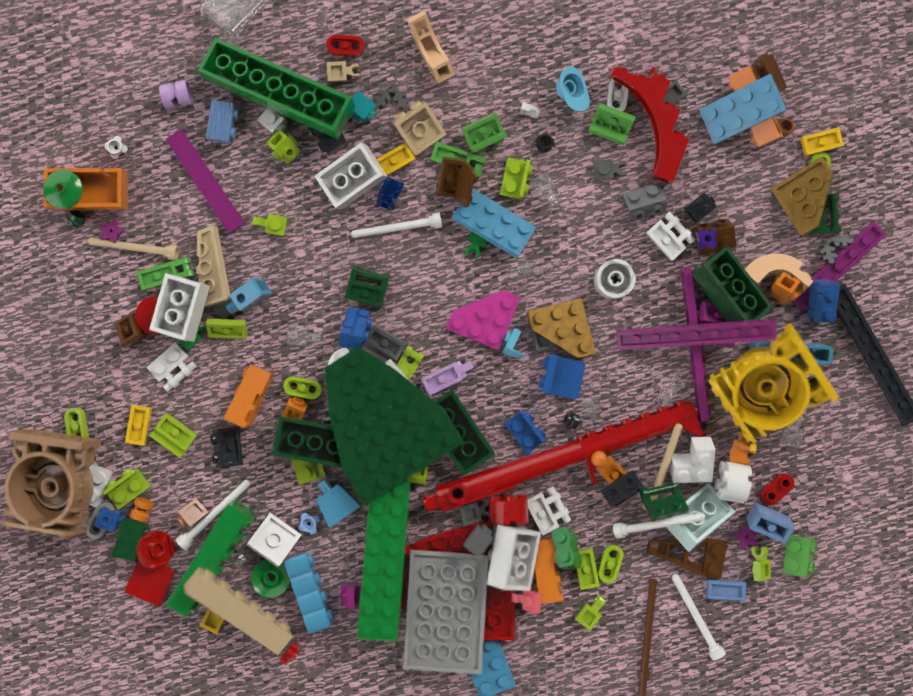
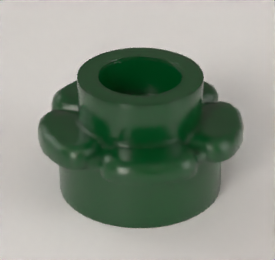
(75, 218)

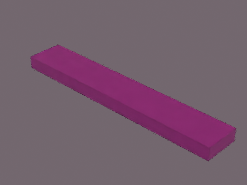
(205, 181)
(845, 260)

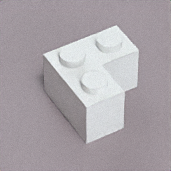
(696, 465)

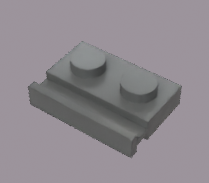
(384, 344)

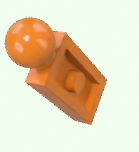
(607, 466)

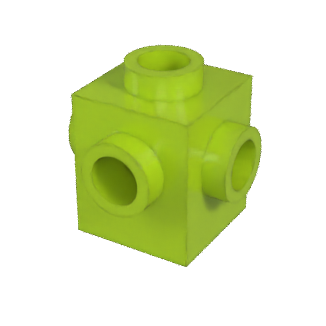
(283, 147)

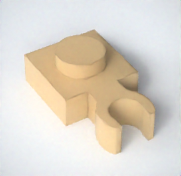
(338, 71)

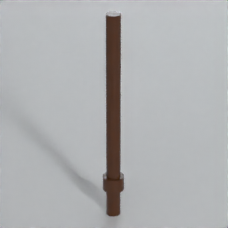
(643, 673)

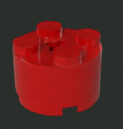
(508, 509)

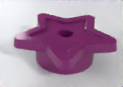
(113, 236)
(746, 541)

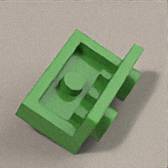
(611, 124)
(484, 133)
(799, 556)

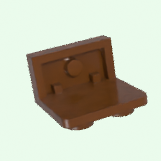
(456, 180)

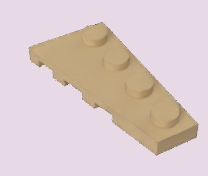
(212, 266)

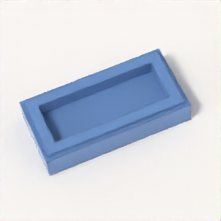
(726, 590)

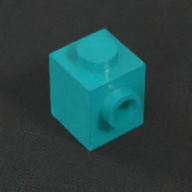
(364, 108)

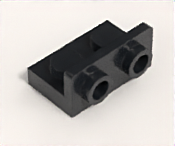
(226, 447)
(622, 489)

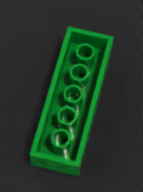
(213, 553)

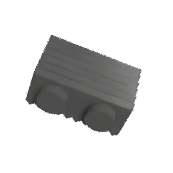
(479, 539)

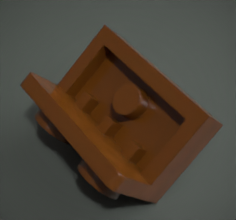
(766, 65)
(724, 235)

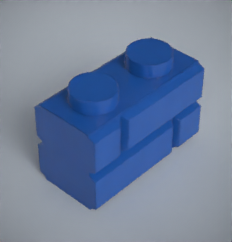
(823, 300)
(355, 328)

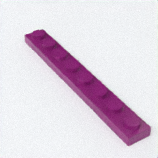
(697, 334)
(696, 351)

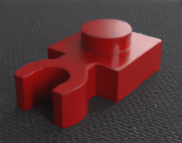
(291, 653)

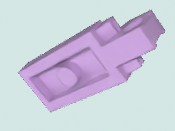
(446, 377)

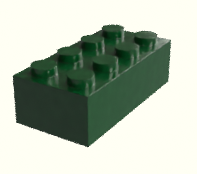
(731, 287)
(305, 442)
(475, 447)

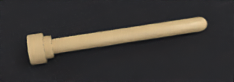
(170, 251)
(667, 459)

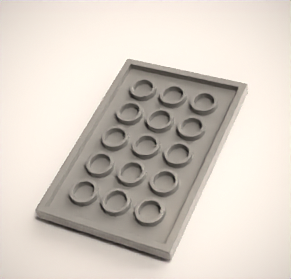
(445, 612)

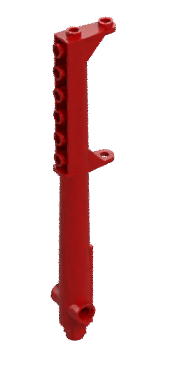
(607, 441)

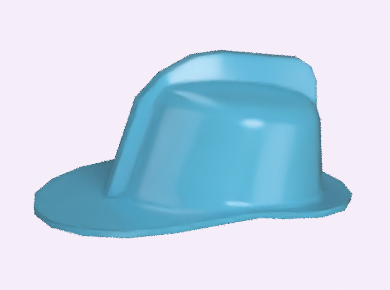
(572, 89)

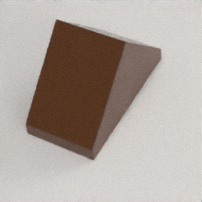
(129, 331)

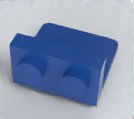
(562, 376)

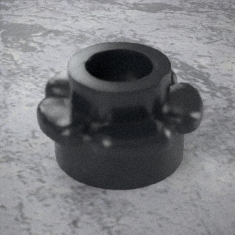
(545, 137)
(571, 420)

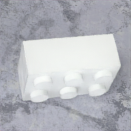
(351, 176)
(179, 307)
(513, 558)

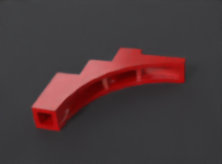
(663, 116)

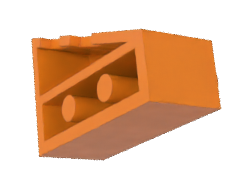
(248, 396)
(546, 572)

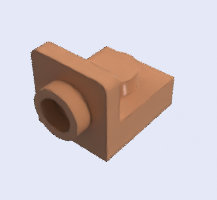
(191, 514)

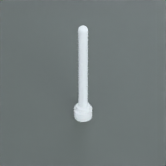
(432, 221)
(621, 529)
(185, 540)
(715, 650)

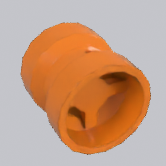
(141, 509)

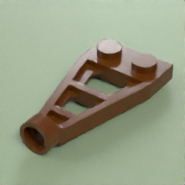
(712, 561)

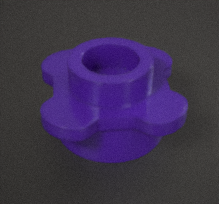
(702, 243)

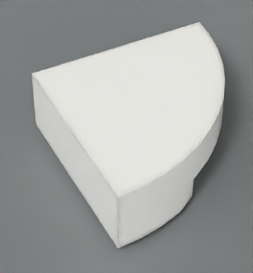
(529, 110)

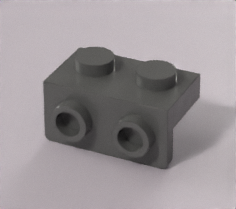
(645, 202)

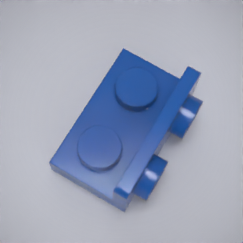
(525, 431)

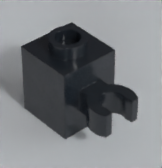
(700, 207)

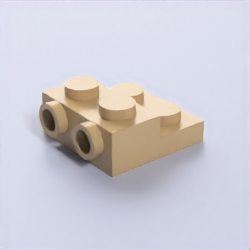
(418, 127)

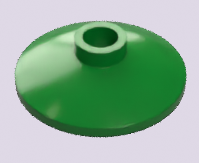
(71, 191)
(265, 586)

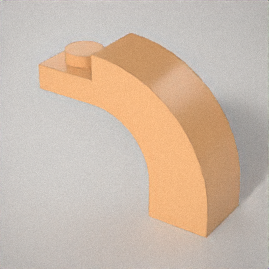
(429, 47)
(775, 265)

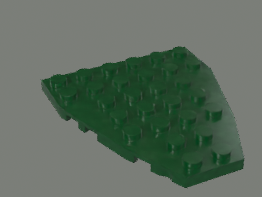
(383, 424)

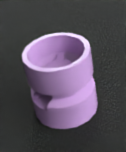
(176, 94)

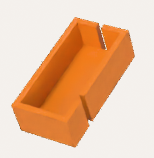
(99, 190)

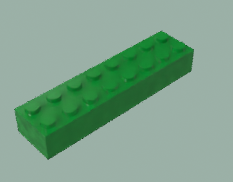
(276, 88)
(384, 565)

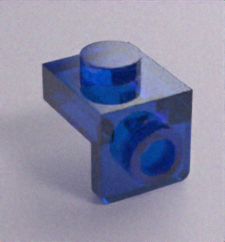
(389, 193)

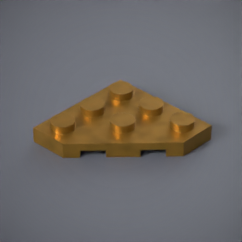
(805, 195)
(564, 327)

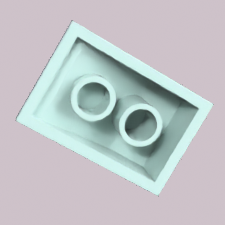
(715, 512)

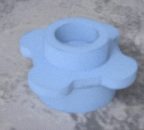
(308, 528)

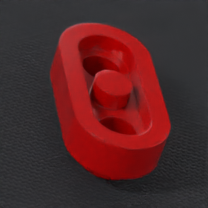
(346, 43)
(775, 486)

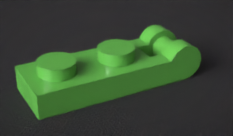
(443, 150)
(154, 276)

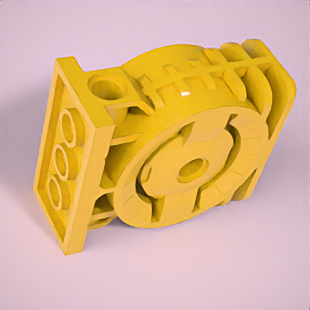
(761, 366)

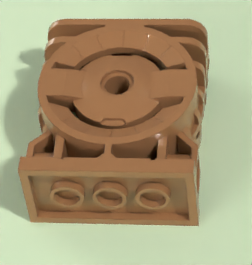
(70, 476)

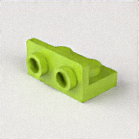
(515, 178)
(127, 488)

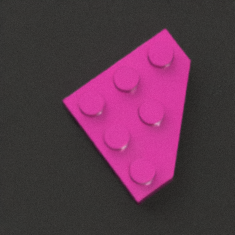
(485, 319)

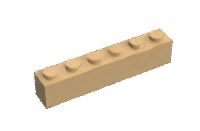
(237, 610)

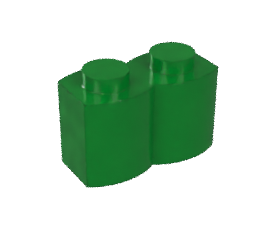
(566, 548)

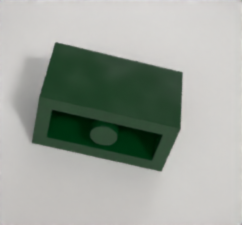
(128, 539)

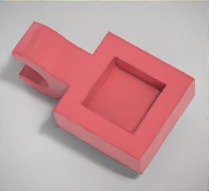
(530, 600)

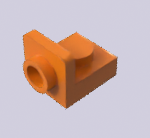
(295, 408)

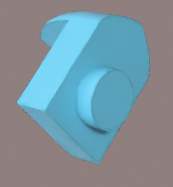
(511, 339)

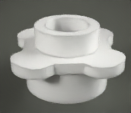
(110, 146)

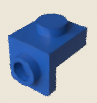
(109, 519)

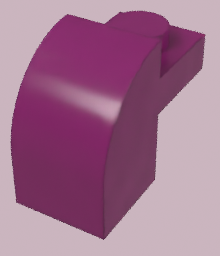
(351, 594)

